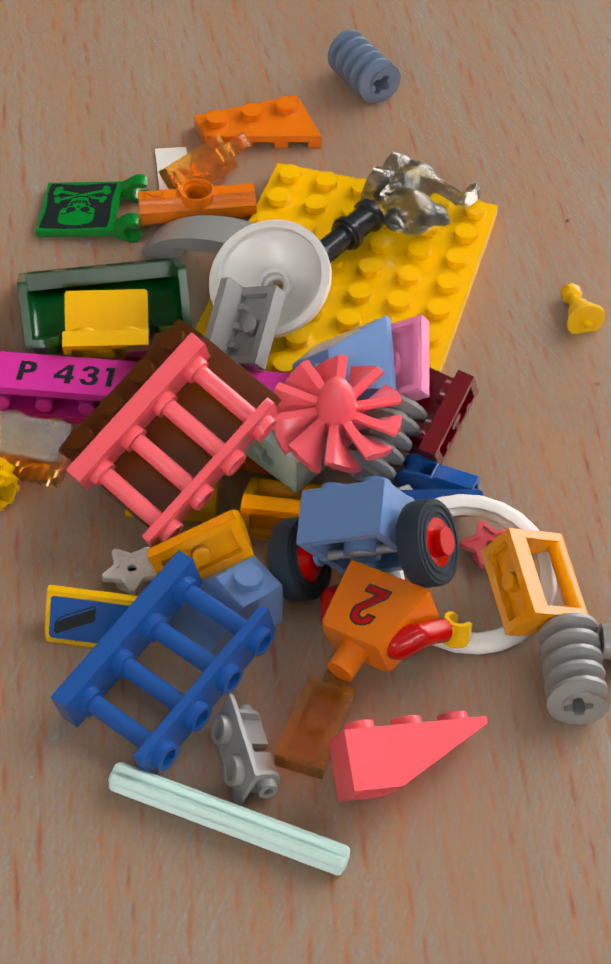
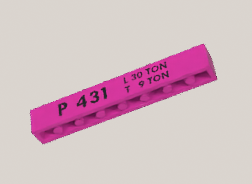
(70, 385)

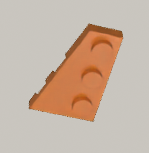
(267, 121)

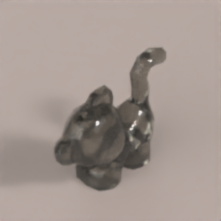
(405, 194)

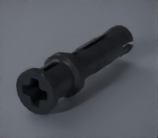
(349, 230)

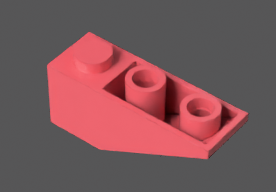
(382, 759)

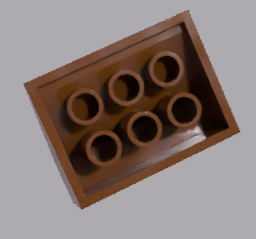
(162, 430)

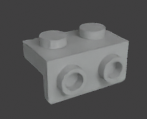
(245, 322)

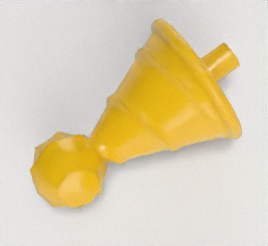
(582, 315)

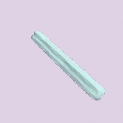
(229, 818)

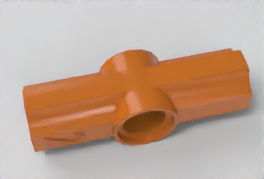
(194, 199)

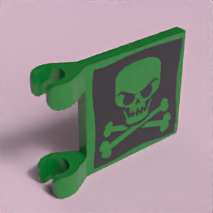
(91, 209)

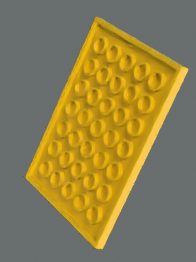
(385, 274)

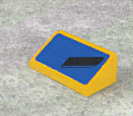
(82, 615)

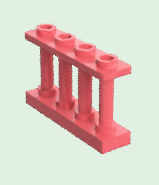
(159, 399)

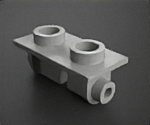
(237, 735)

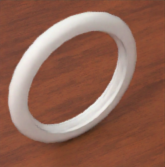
(507, 517)

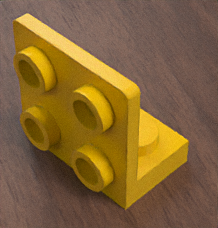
(104, 322)

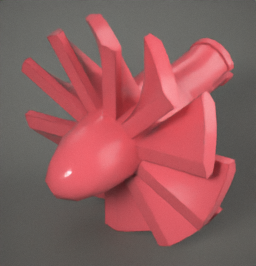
(323, 403)

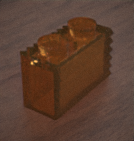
(33, 446)

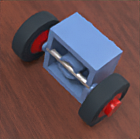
(362, 524)

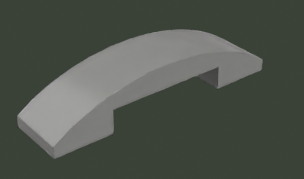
(194, 233)

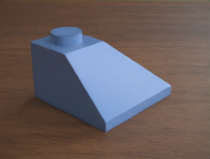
(364, 346)
(240, 588)

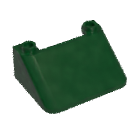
(44, 296)

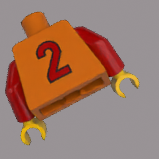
(382, 621)

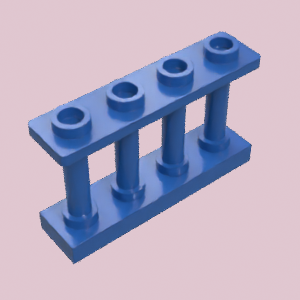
(146, 623)

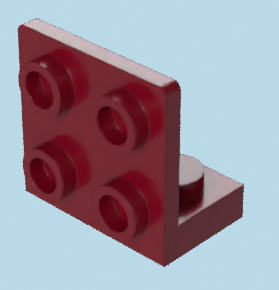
(446, 411)

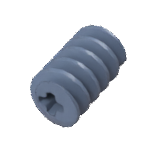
(363, 67)

